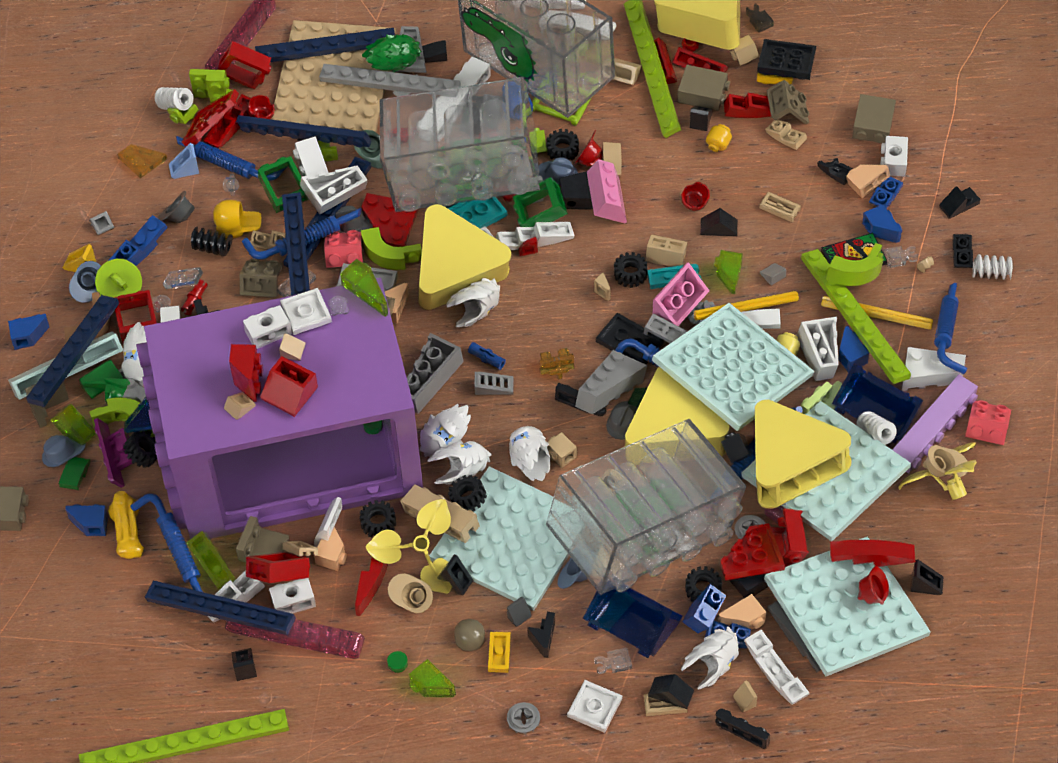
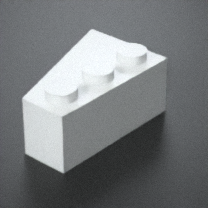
(309, 157)
(333, 187)
(820, 346)
(928, 370)

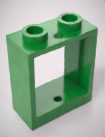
(267, 169)
(547, 187)

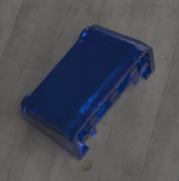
(867, 392)
(633, 619)

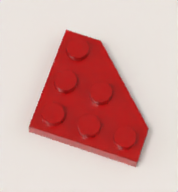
(209, 117)
(393, 225)
(753, 554)

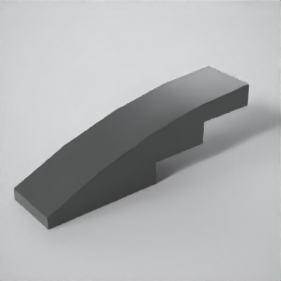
(791, 633)

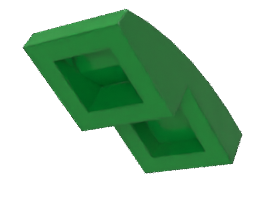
(73, 473)

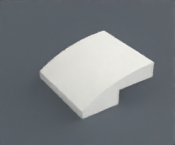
(329, 521)

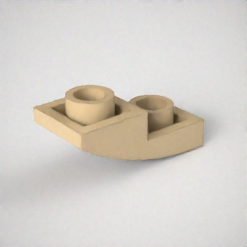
(783, 133)
(612, 153)
(265, 241)

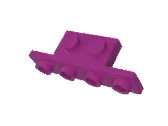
(113, 451)

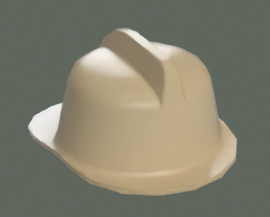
(943, 459)
(410, 593)

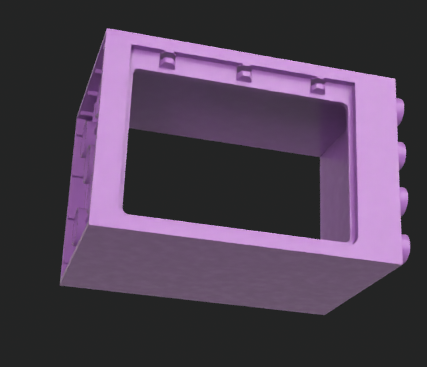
(269, 460)

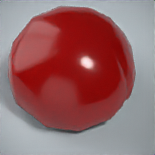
(260, 107)
(695, 196)

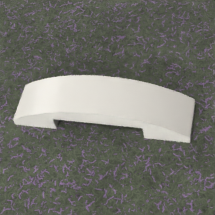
(774, 668)

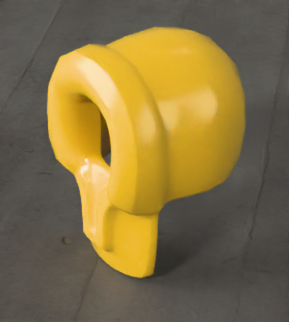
(231, 219)

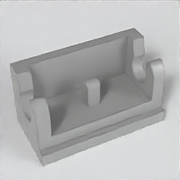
(663, 329)

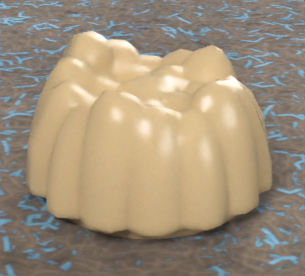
(925, 264)

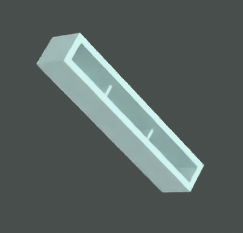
(98, 350)

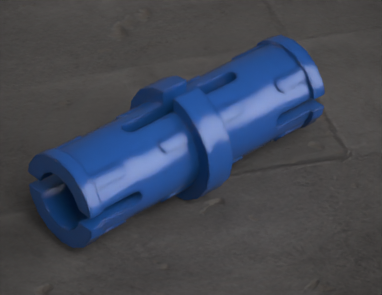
(486, 355)

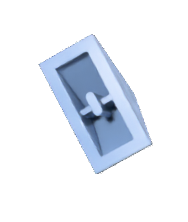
(184, 163)

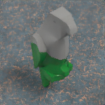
(119, 388)

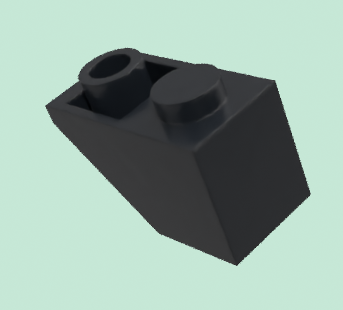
(736, 447)

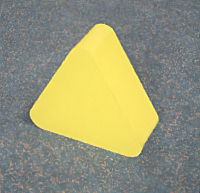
(701, 21)
(456, 256)
(670, 403)
(795, 453)

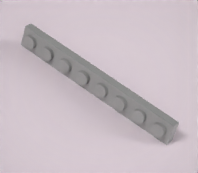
(384, 79)

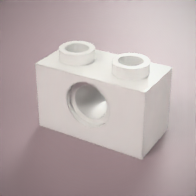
(895, 155)
(267, 326)
(302, 600)

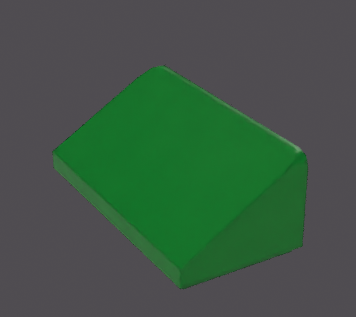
(104, 371)

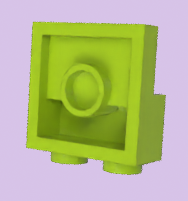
(209, 83)

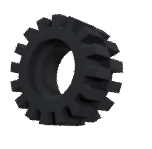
(559, 138)
(630, 261)
(133, 449)
(465, 485)
(377, 509)
(701, 575)

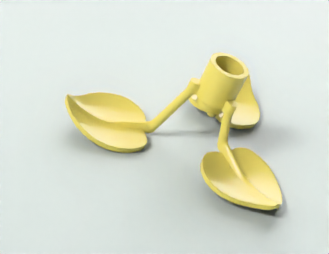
(955, 483)
(432, 517)

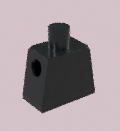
(576, 191)

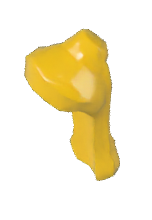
(126, 527)

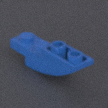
(142, 243)

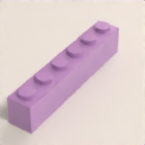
(936, 421)

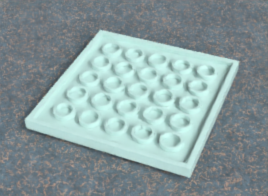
(732, 365)
(842, 499)
(513, 545)
(833, 622)

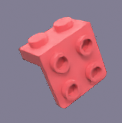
(343, 248)
(988, 422)

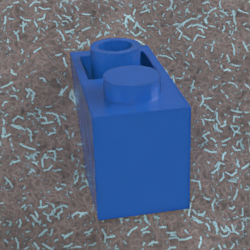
(881, 224)
(27, 330)
(852, 350)
(89, 519)
(704, 609)

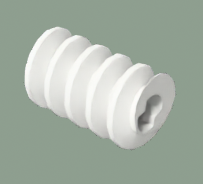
(174, 98)
(992, 266)
(877, 427)

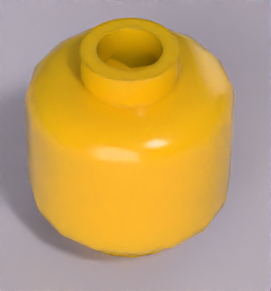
(718, 138)

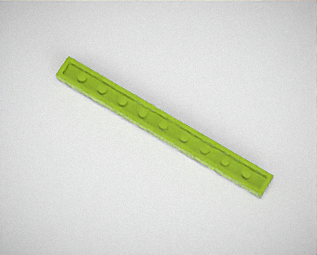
(652, 67)
(857, 319)
(191, 740)

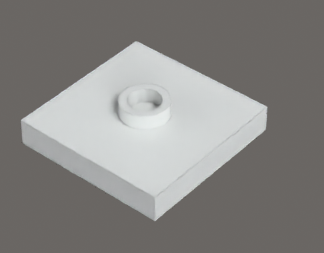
(306, 311)
(594, 706)

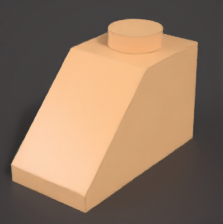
(866, 178)
(400, 294)
(331, 552)
(744, 613)

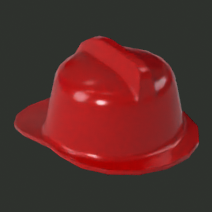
(590, 154)
(874, 587)

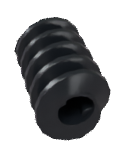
(210, 242)

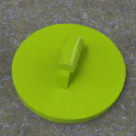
(118, 278)

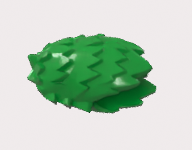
(392, 52)

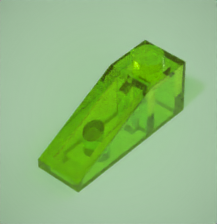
(361, 281)
(210, 559)

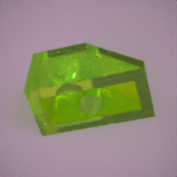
(729, 268)
(73, 424)
(430, 681)

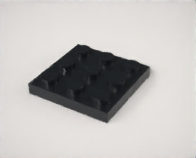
(786, 59)

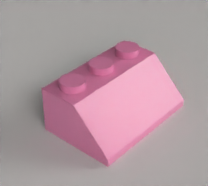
(606, 191)
(680, 295)

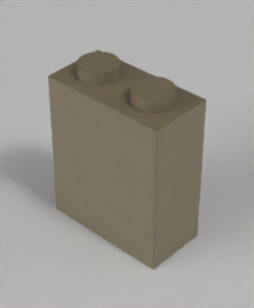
(703, 87)
(873, 118)
(12, 508)

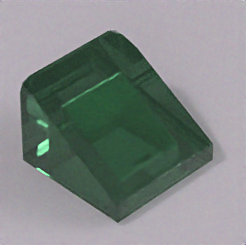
(637, 396)

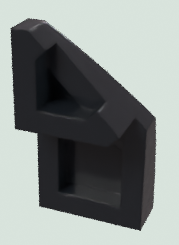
(835, 170)

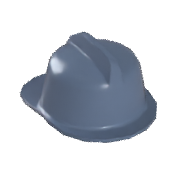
(556, 169)
(83, 282)
(59, 450)
(570, 574)

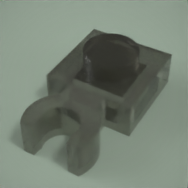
(758, 19)

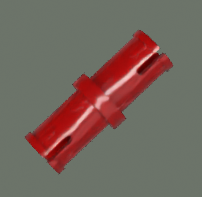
(195, 294)

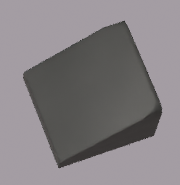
(518, 611)

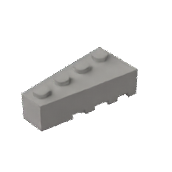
(432, 370)
(609, 381)

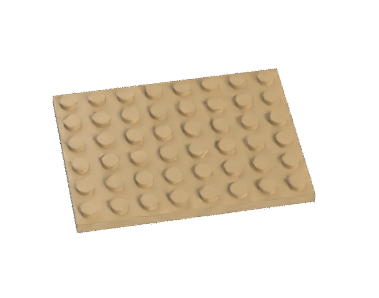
(309, 101)

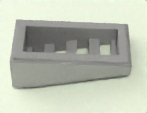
(483, 377)

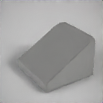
(101, 223)
(773, 273)

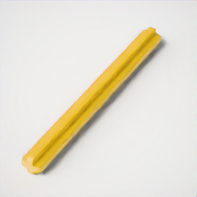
(751, 304)
(886, 314)

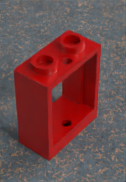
(248, 57)
(139, 299)
(277, 567)

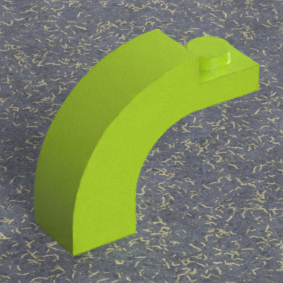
(386, 255)
(857, 272)
(117, 410)

